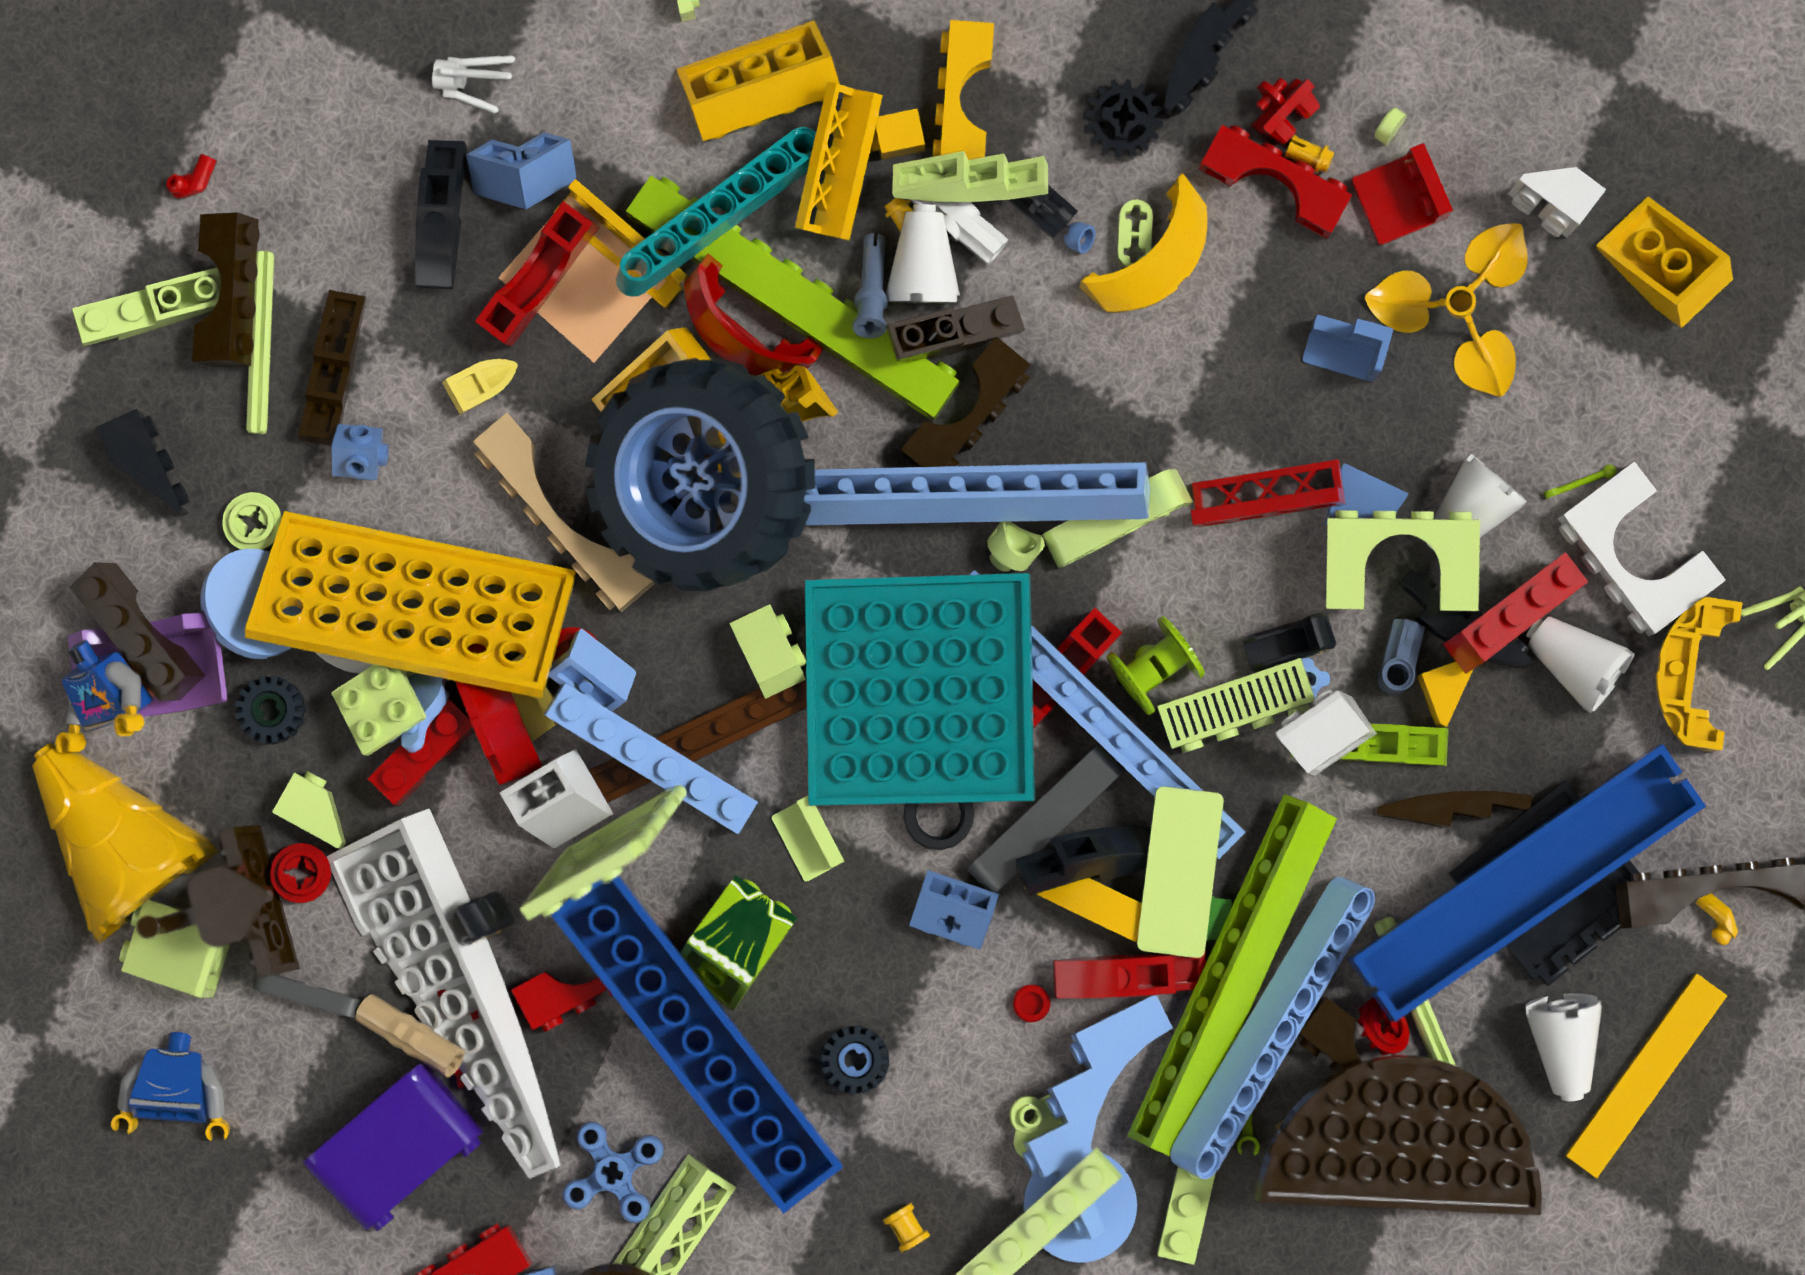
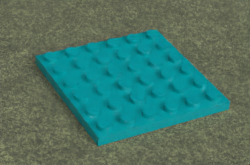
(919, 690)

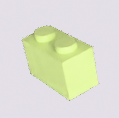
(768, 651)

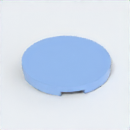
(229, 597)
(1116, 1210)

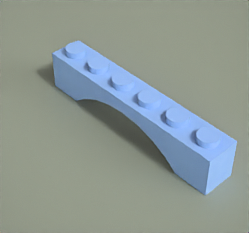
(649, 757)

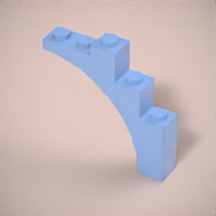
(1077, 1100)

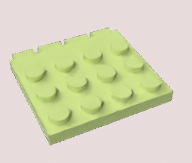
(602, 853)

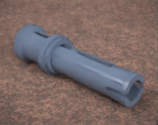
(871, 298)

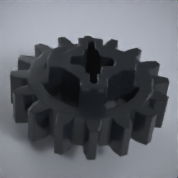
(1107, 117)

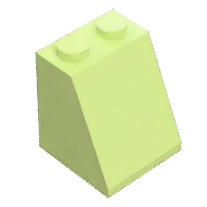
(174, 958)

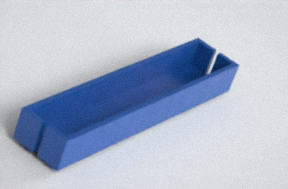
(1526, 882)

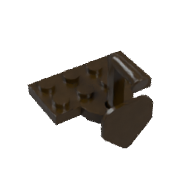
(236, 905)

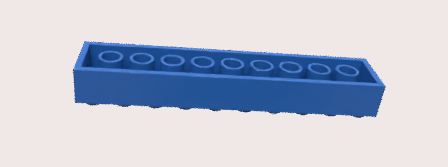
(698, 1041)

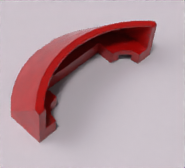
(728, 337)
(499, 729)

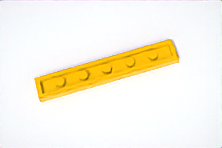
(1645, 1075)

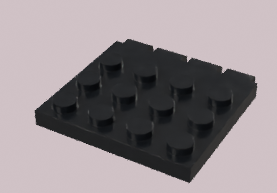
(1569, 927)

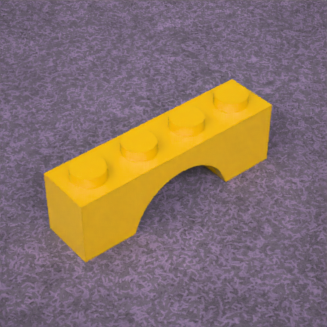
(969, 51)

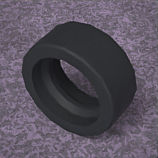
(934, 842)

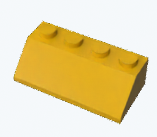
(758, 80)

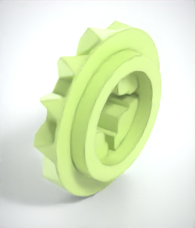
(247, 505)

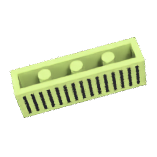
(1237, 704)

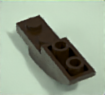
(954, 330)

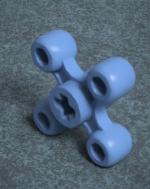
(627, 1163)

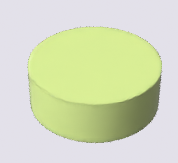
(1390, 125)

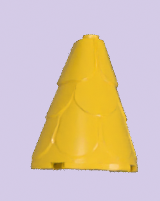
(112, 838)

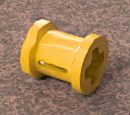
(906, 1227)

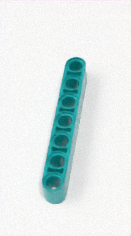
(708, 223)

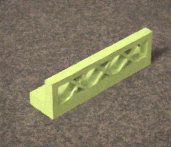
(663, 1226)

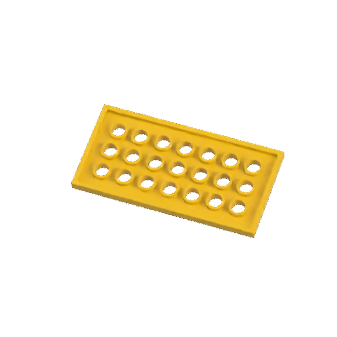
(416, 652)

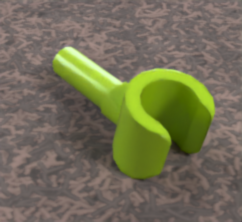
(1247, 1134)

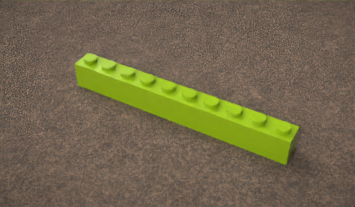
(802, 304)
(1234, 970)

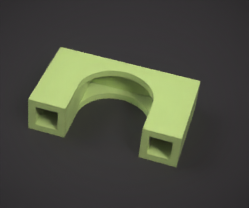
(1452, 539)

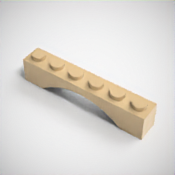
(512, 454)

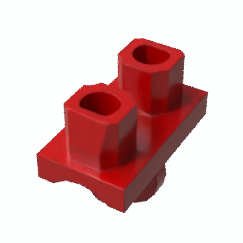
(1278, 102)

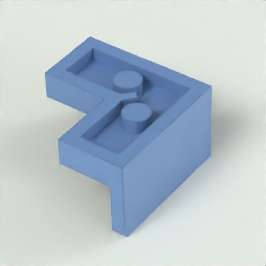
(522, 173)
(1348, 348)

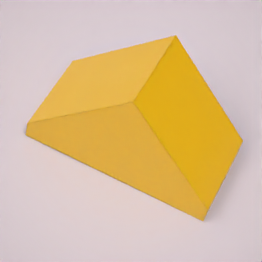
(1443, 690)

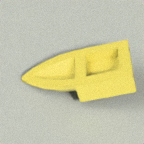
(479, 383)

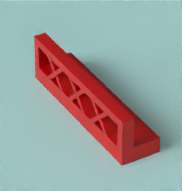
(1271, 506)

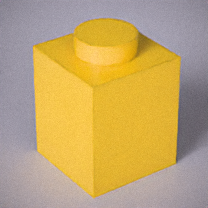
(898, 134)

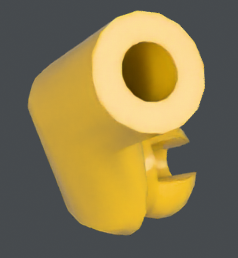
(1723, 917)

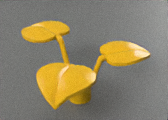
(1404, 302)

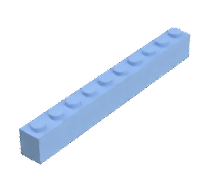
(979, 494)

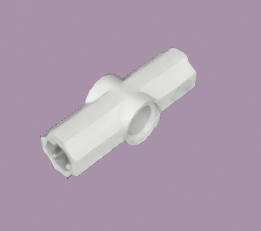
(970, 229)

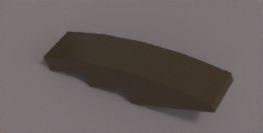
(332, 367)
(1440, 807)

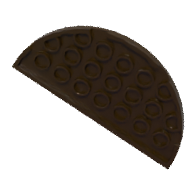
(1403, 1139)

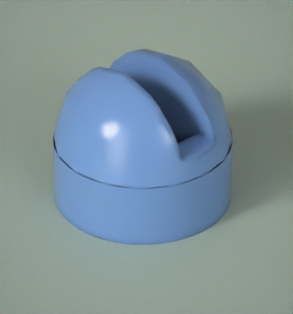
(1074, 236)

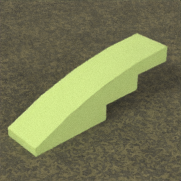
(964, 180)

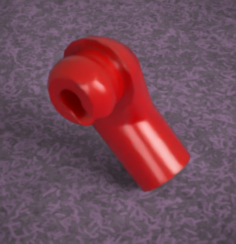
(192, 183)

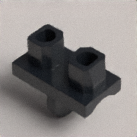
(1046, 211)

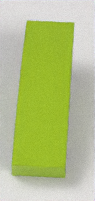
(1403, 746)

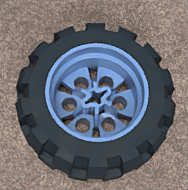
(758, 464)

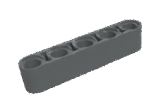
(1046, 818)

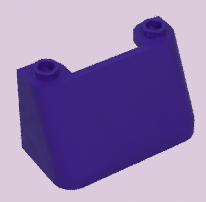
(394, 1147)

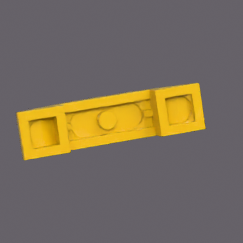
(1099, 905)

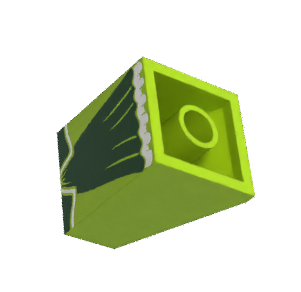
(737, 940)

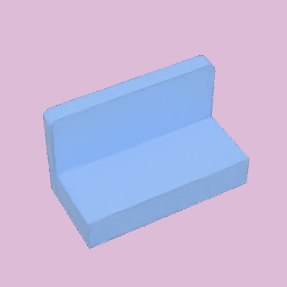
(594, 671)

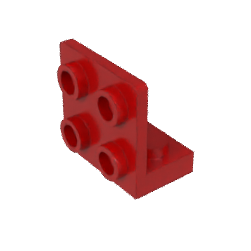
(1402, 196)

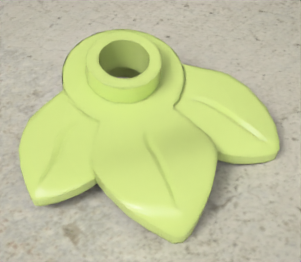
(1041, 1123)

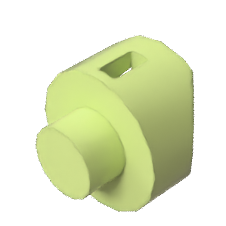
(1013, 547)

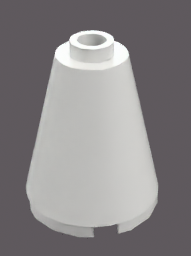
(923, 260)
(1482, 493)
(1579, 660)
(1566, 1041)

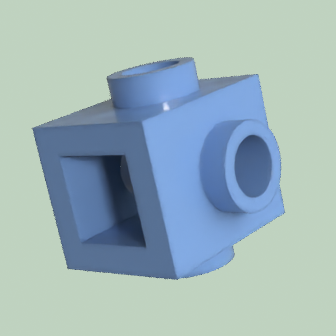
(358, 452)

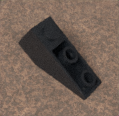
(132, 448)

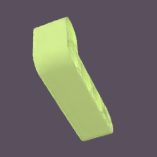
(1081, 537)

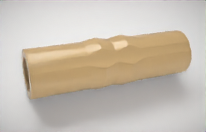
(410, 1035)

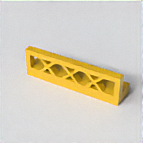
(843, 162)
(630, 237)

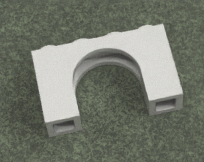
(1593, 527)

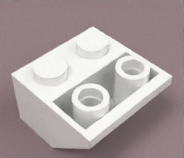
(1568, 196)
(1325, 731)
(557, 800)

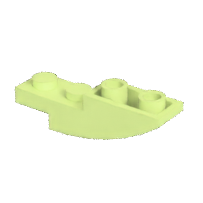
(148, 308)

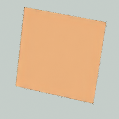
(587, 301)

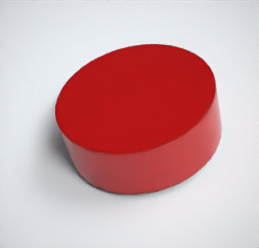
(1031, 1003)

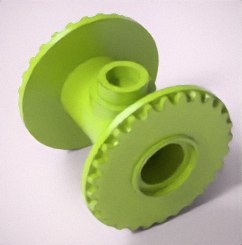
(1155, 664)

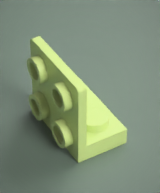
(378, 706)

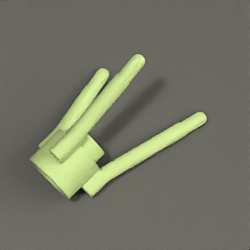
(1798, 612)

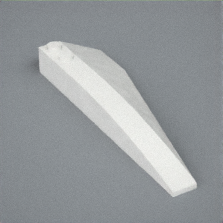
(403, 893)

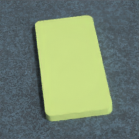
(1180, 871)

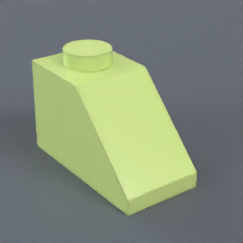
(311, 808)

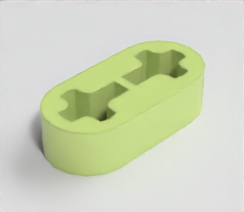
(1125, 232)

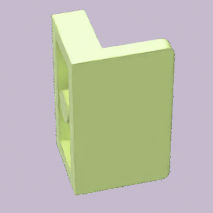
(807, 839)

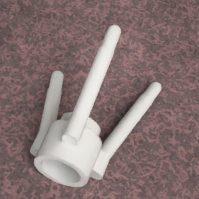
(453, 74)

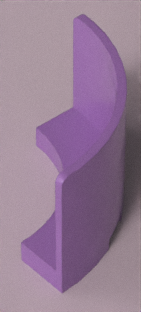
(199, 641)

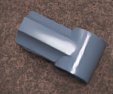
(1401, 653)

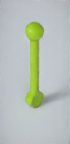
(1608, 471)

